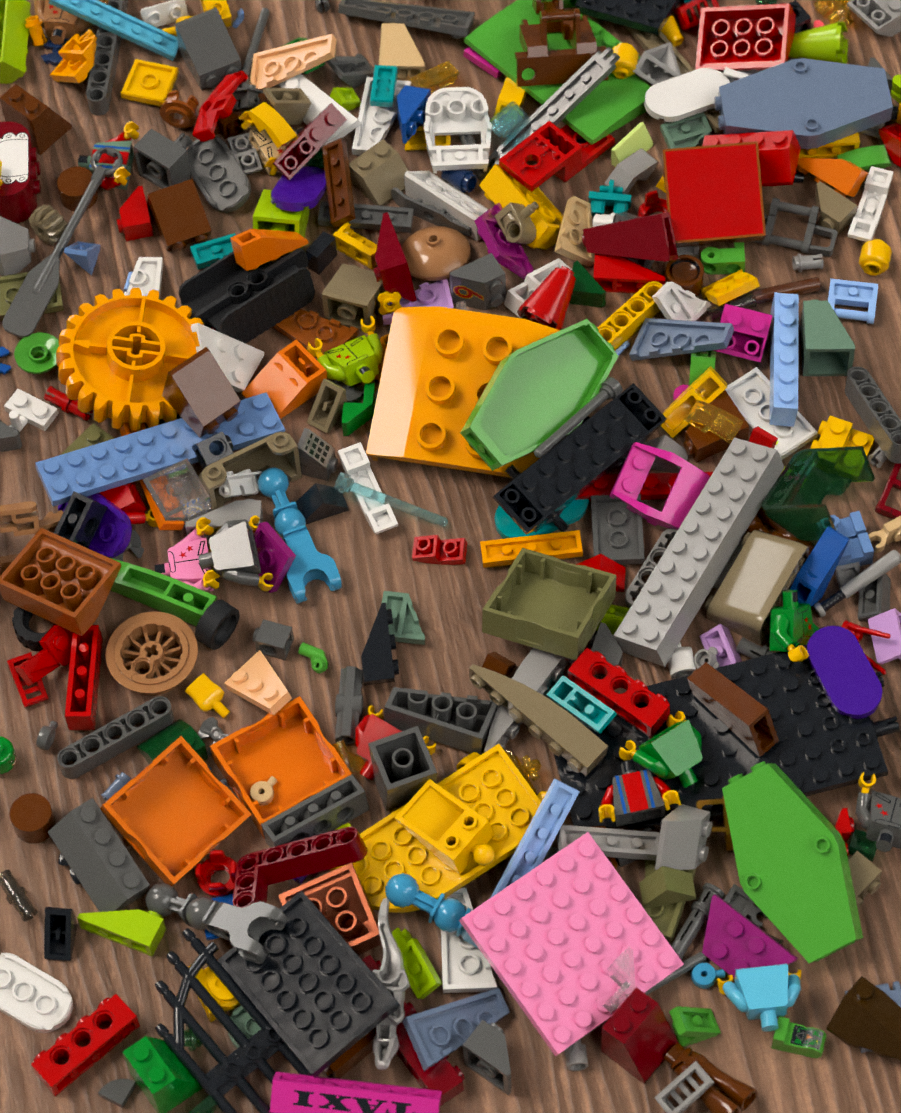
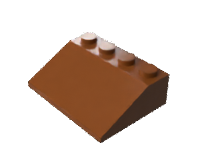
(59, 581)

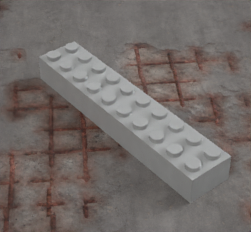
(699, 551)

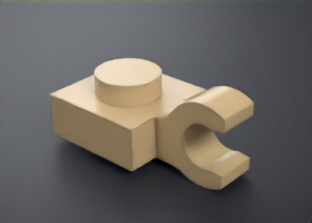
(890, 532)

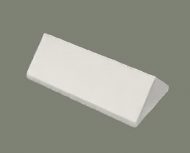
(444, 196)

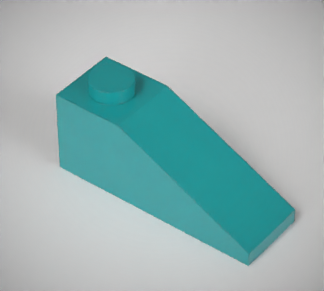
(581, 704)

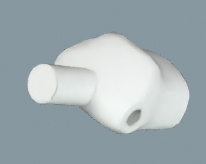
(681, 662)

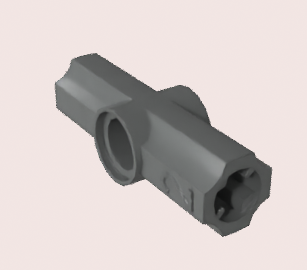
(349, 704)

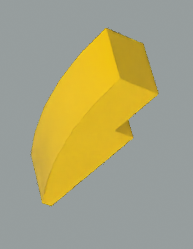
(704, 388)

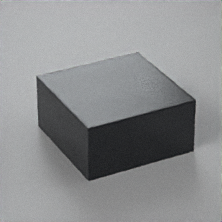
(321, 252)

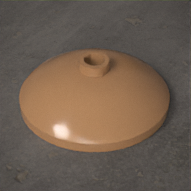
(436, 252)

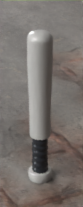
(863, 579)

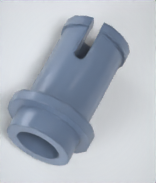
(120, 781)

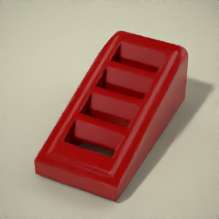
(682, 15)
(19, 685)

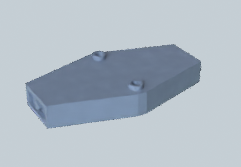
(807, 96)

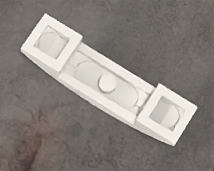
(871, 204)
(358, 466)

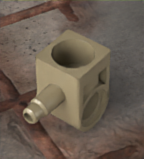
(516, 222)

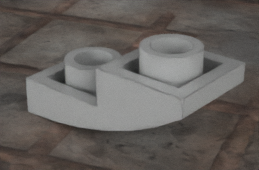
(245, 153)

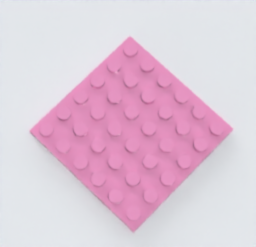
(560, 933)

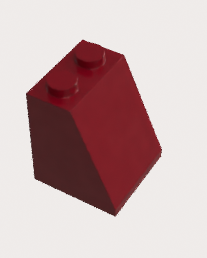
(638, 1036)

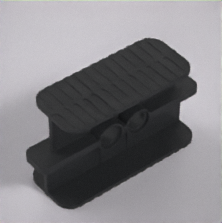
(252, 300)

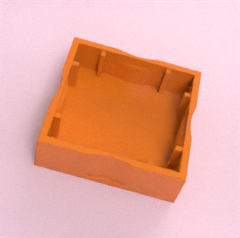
(280, 747)
(174, 812)

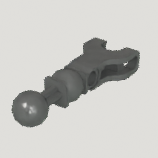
(224, 920)

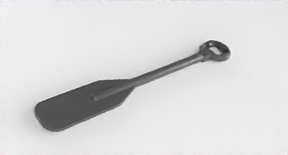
(44, 278)

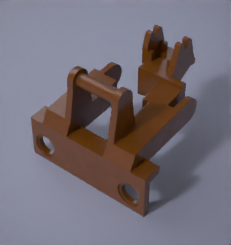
(554, 65)

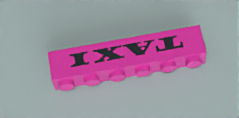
(329, 1095)

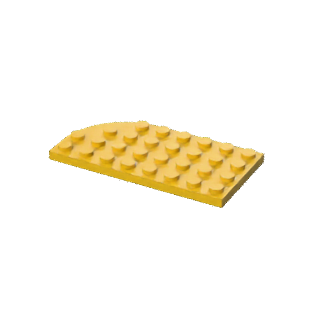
(486, 785)

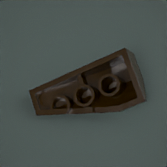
(868, 1020)

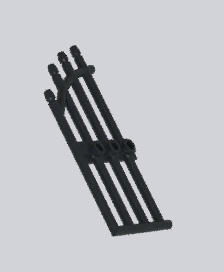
(245, 1059)

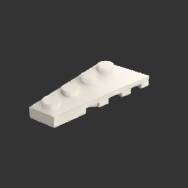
(462, 963)

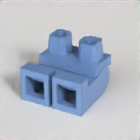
(859, 546)

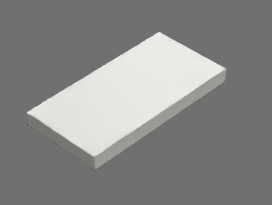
(752, 399)

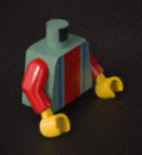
(124, 145)

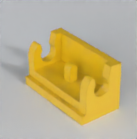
(355, 246)

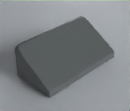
(874, 598)

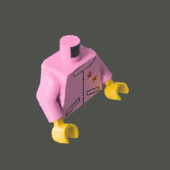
(184, 559)

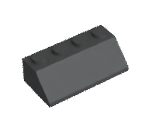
(99, 858)

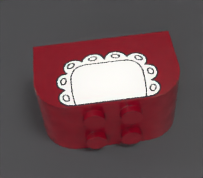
(18, 173)

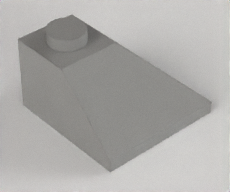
(15, 247)

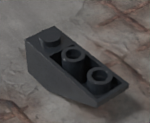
(377, 654)

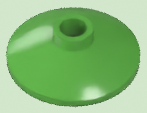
(34, 346)

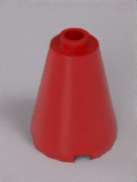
(550, 299)

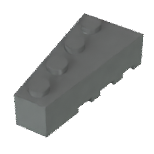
(443, 718)

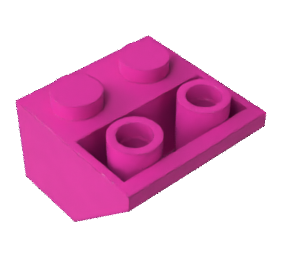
(749, 332)

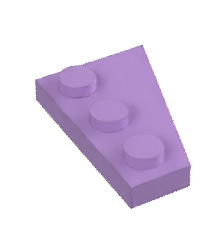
(427, 296)

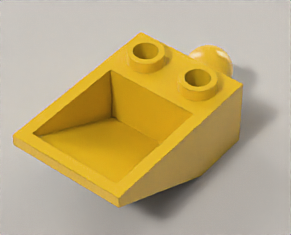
(447, 827)

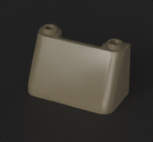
(273, 451)
(756, 584)

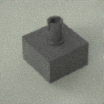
(162, 159)

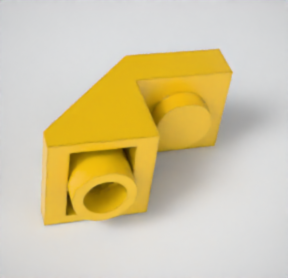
(510, 93)

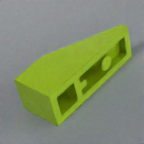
(127, 927)

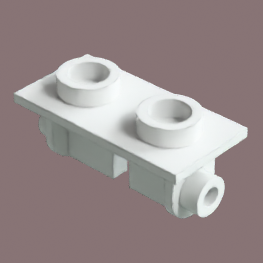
(164, 13)
(238, 484)

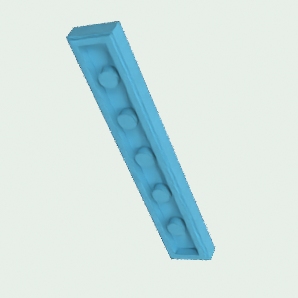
(122, 25)

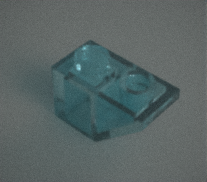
(508, 120)

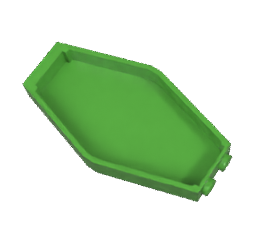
(538, 392)
(792, 862)

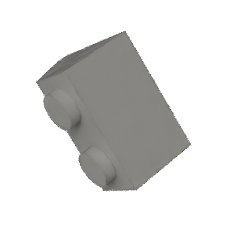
(684, 838)

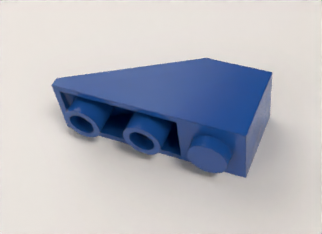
(411, 110)
(819, 567)

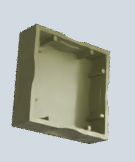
(549, 604)

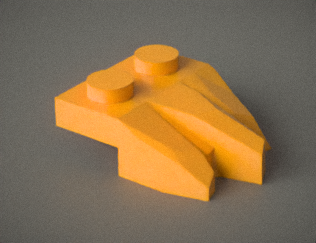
(77, 58)

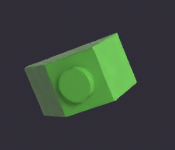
(700, 363)

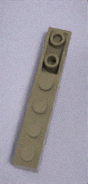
(544, 718)

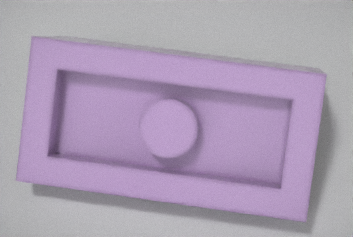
(890, 623)

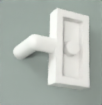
(28, 409)

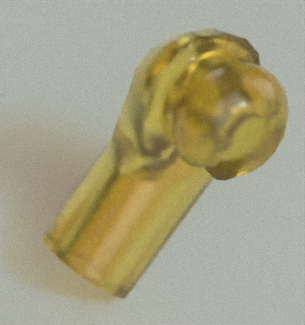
(352, 761)

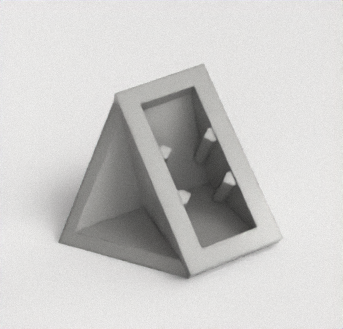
(658, 64)

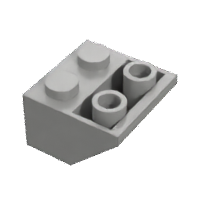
(879, 15)

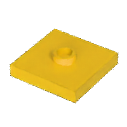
(149, 82)

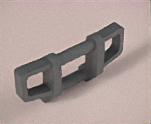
(805, 246)

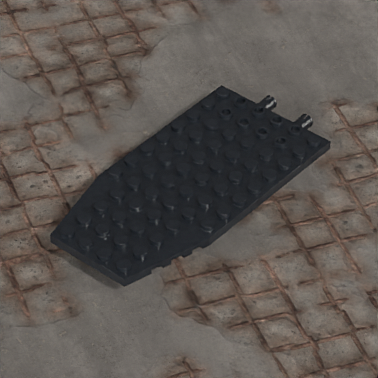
(814, 748)

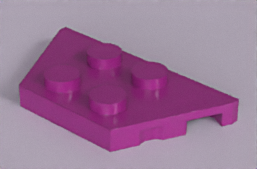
(506, 253)
(738, 943)

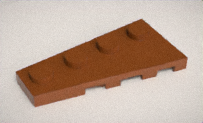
(309, 325)

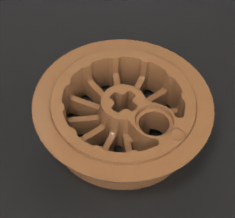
(142, 626)

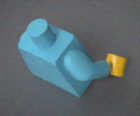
(763, 992)

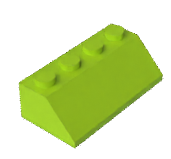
(13, 39)

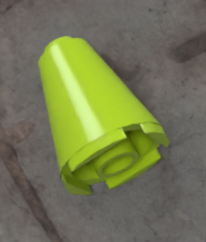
(821, 43)

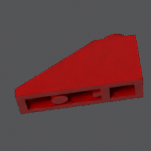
(622, 275)

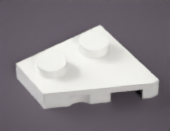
(678, 303)

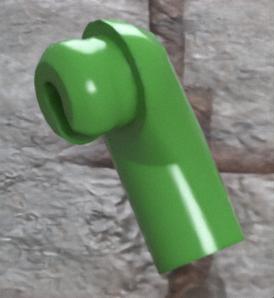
(316, 655)

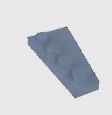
(679, 337)
(447, 1027)

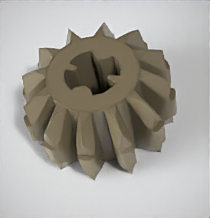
(47, 224)

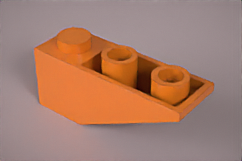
(839, 173)
(261, 246)

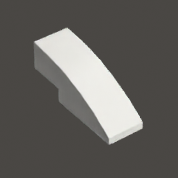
(517, 295)

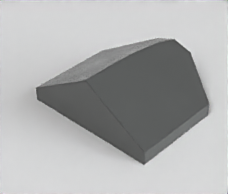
(352, 69)

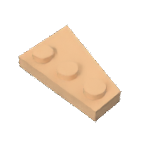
(259, 684)

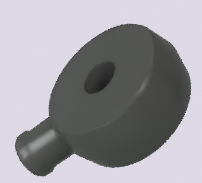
(46, 736)

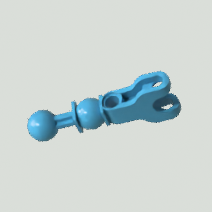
(291, 525)
(404, 891)

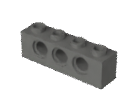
(318, 813)

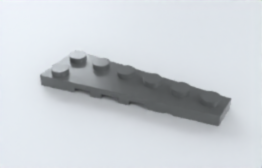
(430, 18)

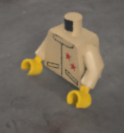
(264, 145)

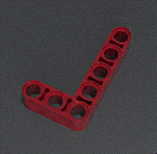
(294, 860)

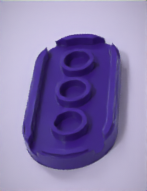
(301, 190)
(113, 531)
(844, 672)

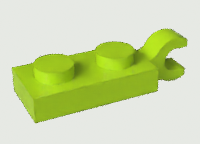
(417, 965)

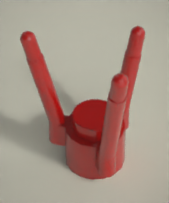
(858, 632)

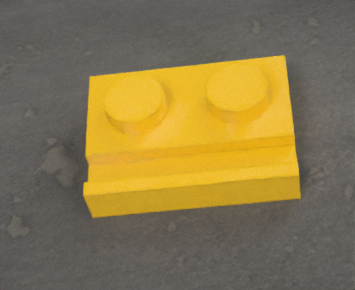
(730, 287)

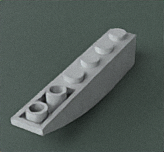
(536, 672)

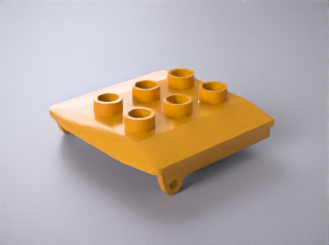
(433, 379)

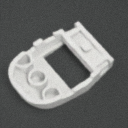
(457, 113)

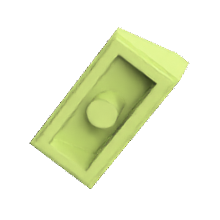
(636, 139)

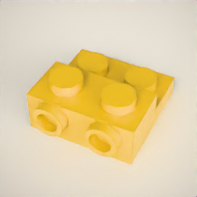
(840, 434)

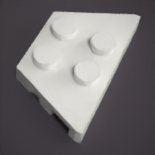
(234, 357)

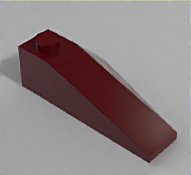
(391, 262)

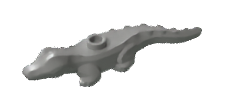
(395, 980)

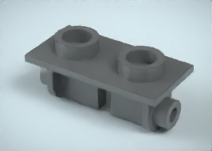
(246, 96)

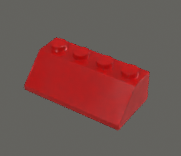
(777, 153)

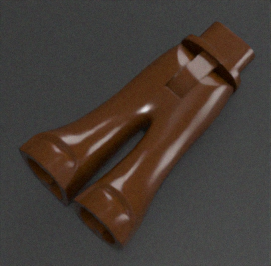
(740, 1093)

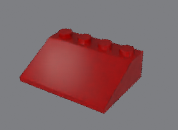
(745, 36)

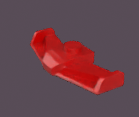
(217, 106)
(55, 654)

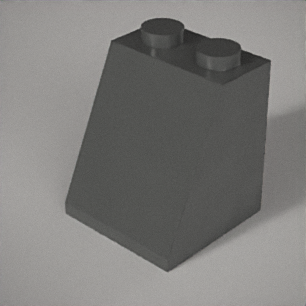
(207, 48)
(401, 766)

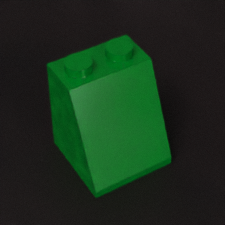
(159, 1074)

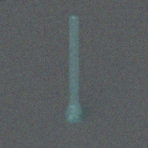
(346, 484)

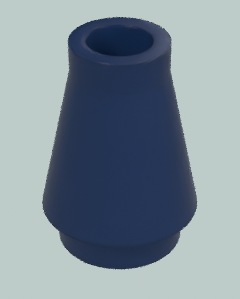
(461, 179)

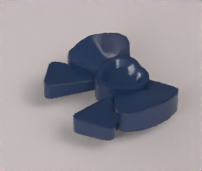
(54, 58)

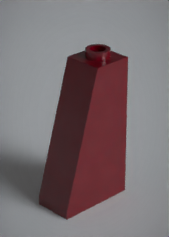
(638, 238)

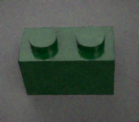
(162, 740)

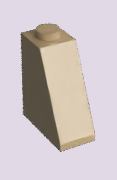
(400, 50)

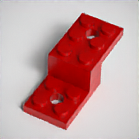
(556, 154)

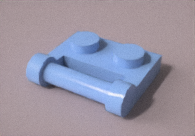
(853, 294)

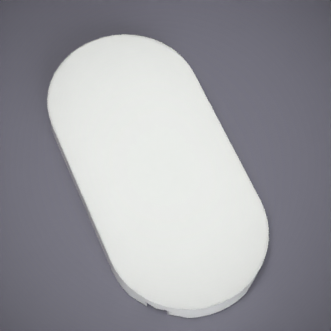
(684, 95)
(32, 995)

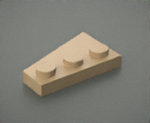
(569, 242)

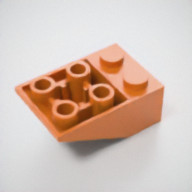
(288, 379)

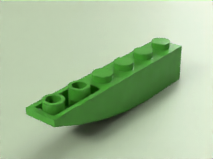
(162, 592)

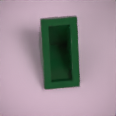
(586, 289)

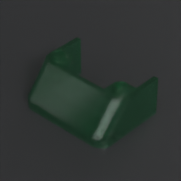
(805, 482)

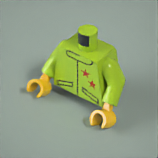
(354, 360)

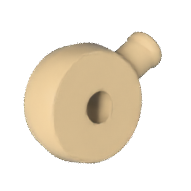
(263, 787)

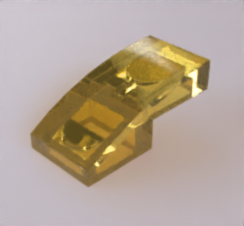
(712, 418)

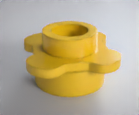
(387, 297)

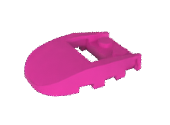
(681, 498)

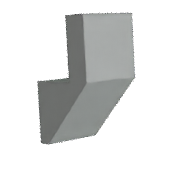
(635, 167)

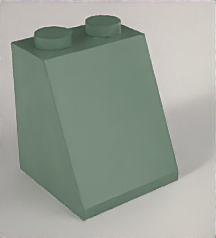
(824, 341)

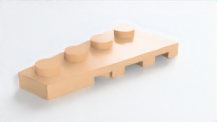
(287, 61)

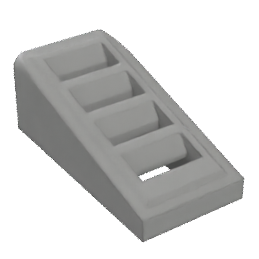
(662, 1099)

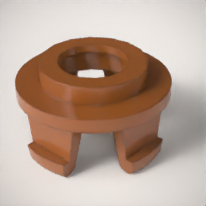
(174, 105)

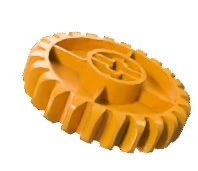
(120, 356)

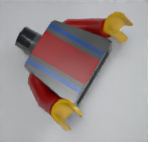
(636, 797)

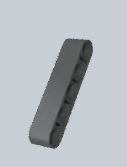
(875, 411)
(110, 748)

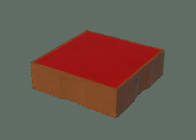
(714, 193)

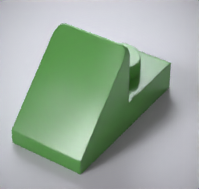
(693, 1024)

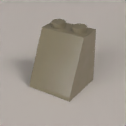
(352, 296)

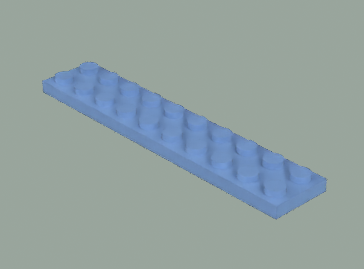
(149, 451)

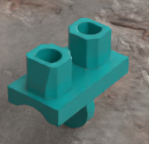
(609, 196)

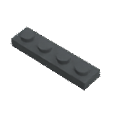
(371, 217)

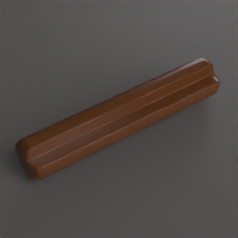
(797, 287)

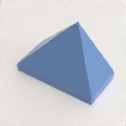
(83, 254)

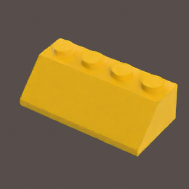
(504, 189)

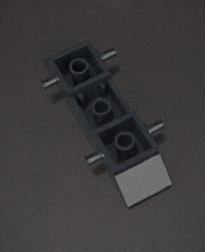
(578, 461)

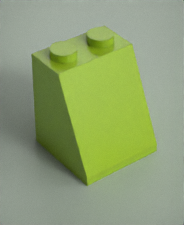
(270, 217)

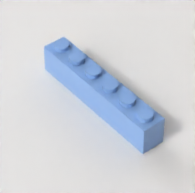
(784, 359)

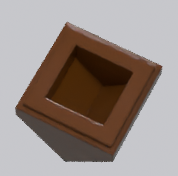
(498, 663)

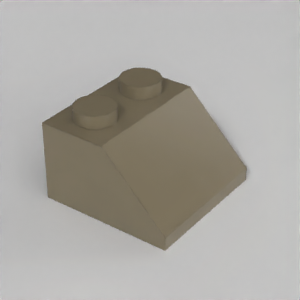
(378, 172)

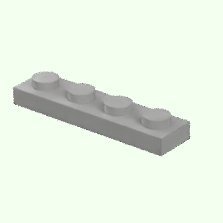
(614, 842)

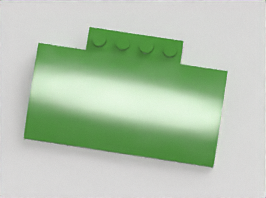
(601, 112)

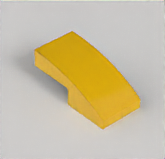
(276, 126)

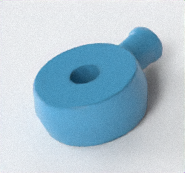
(709, 971)

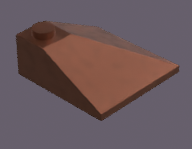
(344, 904)

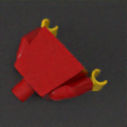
(129, 500)
(372, 729)

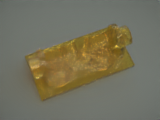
(441, 75)

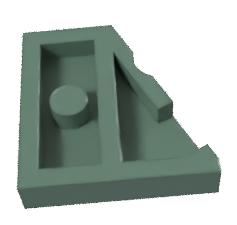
(686, 132)
(405, 620)

